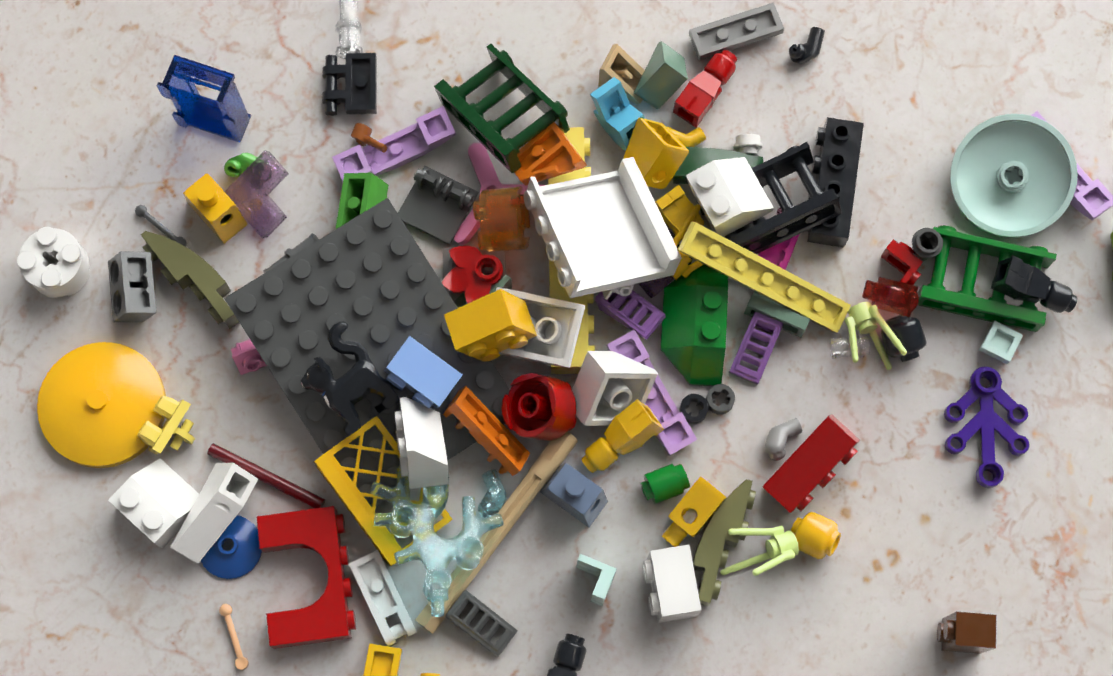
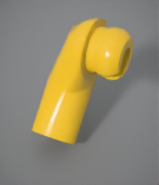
(690, 139)

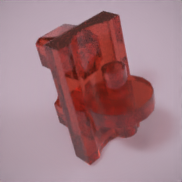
(892, 295)

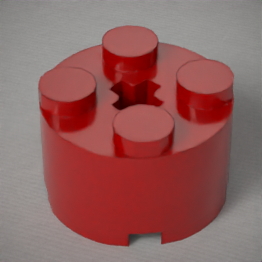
(539, 407)

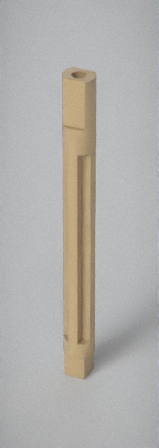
(510, 512)

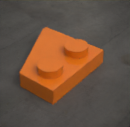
(548, 156)

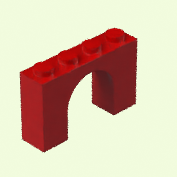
(329, 616)

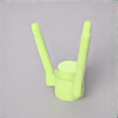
(865, 319)
(779, 548)

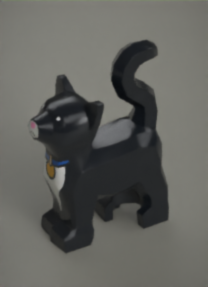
(353, 386)

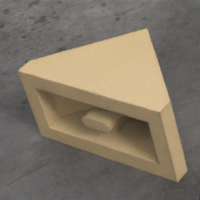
(625, 69)

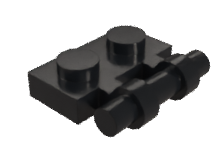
(360, 84)

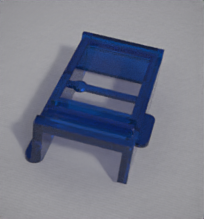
(221, 117)

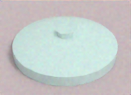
(1013, 175)

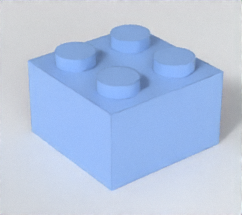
(422, 374)

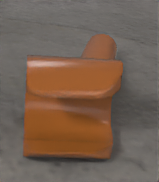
(362, 135)

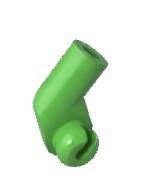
(237, 165)

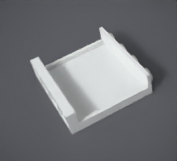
(603, 230)

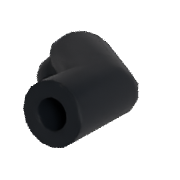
(809, 50)

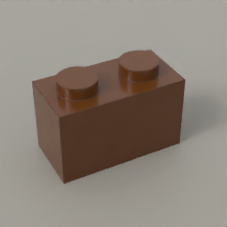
(967, 632)

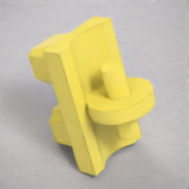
(173, 412)

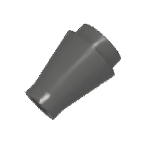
(930, 240)

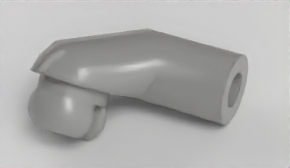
(778, 436)

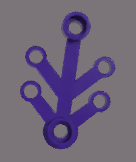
(987, 421)

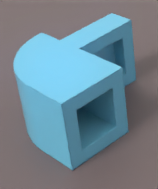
(615, 112)

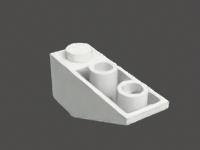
(214, 510)

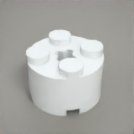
(42, 251)

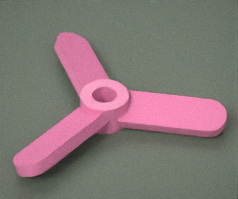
(488, 180)

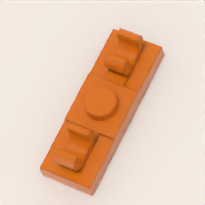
(488, 431)

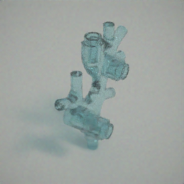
(427, 545)

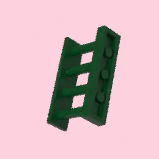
(489, 132)

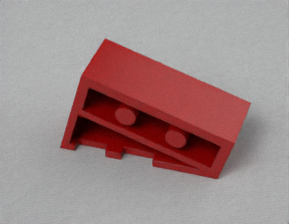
(812, 464)

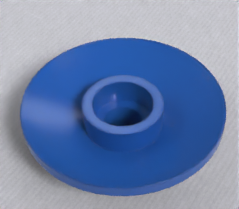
(241, 557)

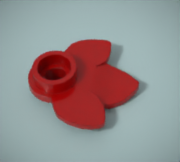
(468, 273)

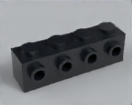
(837, 169)

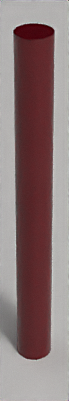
(267, 477)

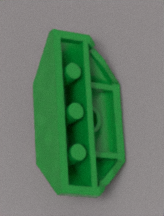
(696, 325)

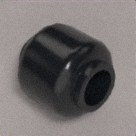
(910, 335)

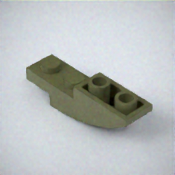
(190, 269)
(710, 552)

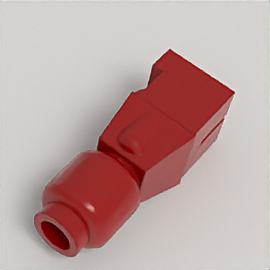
(705, 88)

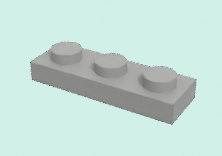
(736, 31)

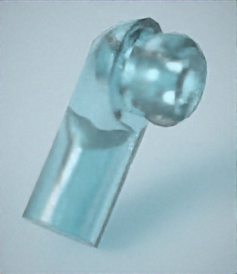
(494, 496)

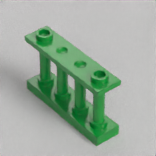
(965, 301)

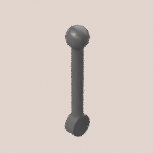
(141, 211)

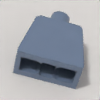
(575, 494)

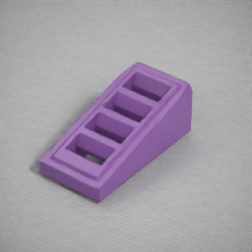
(615, 301)
(768, 324)

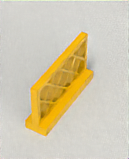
(355, 500)

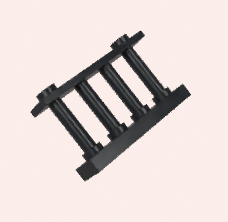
(793, 219)

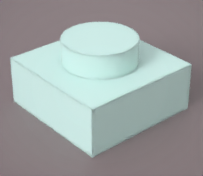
(1000, 342)

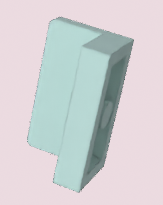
(603, 571)

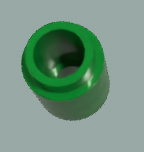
(665, 483)

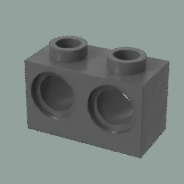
(132, 286)

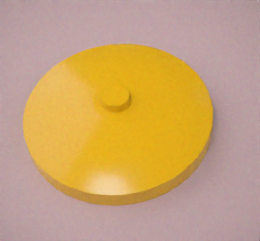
(98, 403)

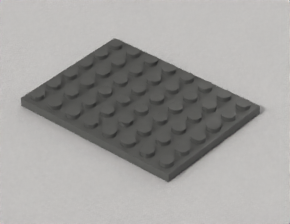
(385, 293)

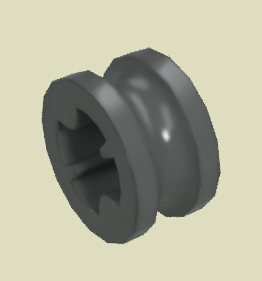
(716, 390)

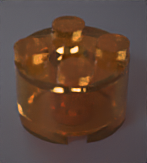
(502, 219)

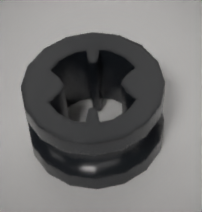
(701, 414)

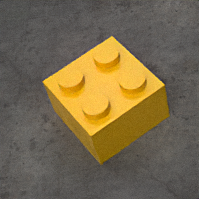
(490, 325)

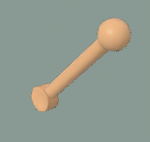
(241, 662)

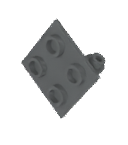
(437, 204)

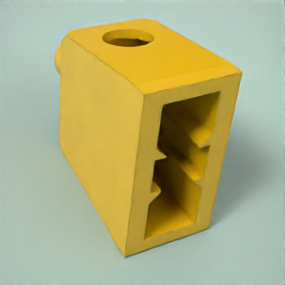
(655, 152)
(212, 205)
(703, 499)

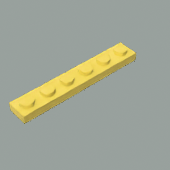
(763, 277)

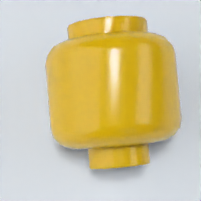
(816, 535)

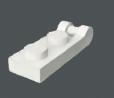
(382, 596)

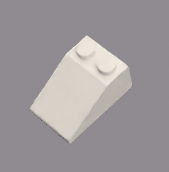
(556, 328)

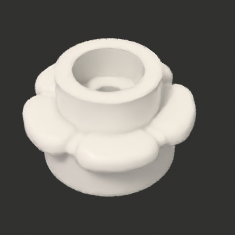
(748, 143)

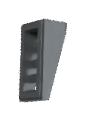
(459, 606)

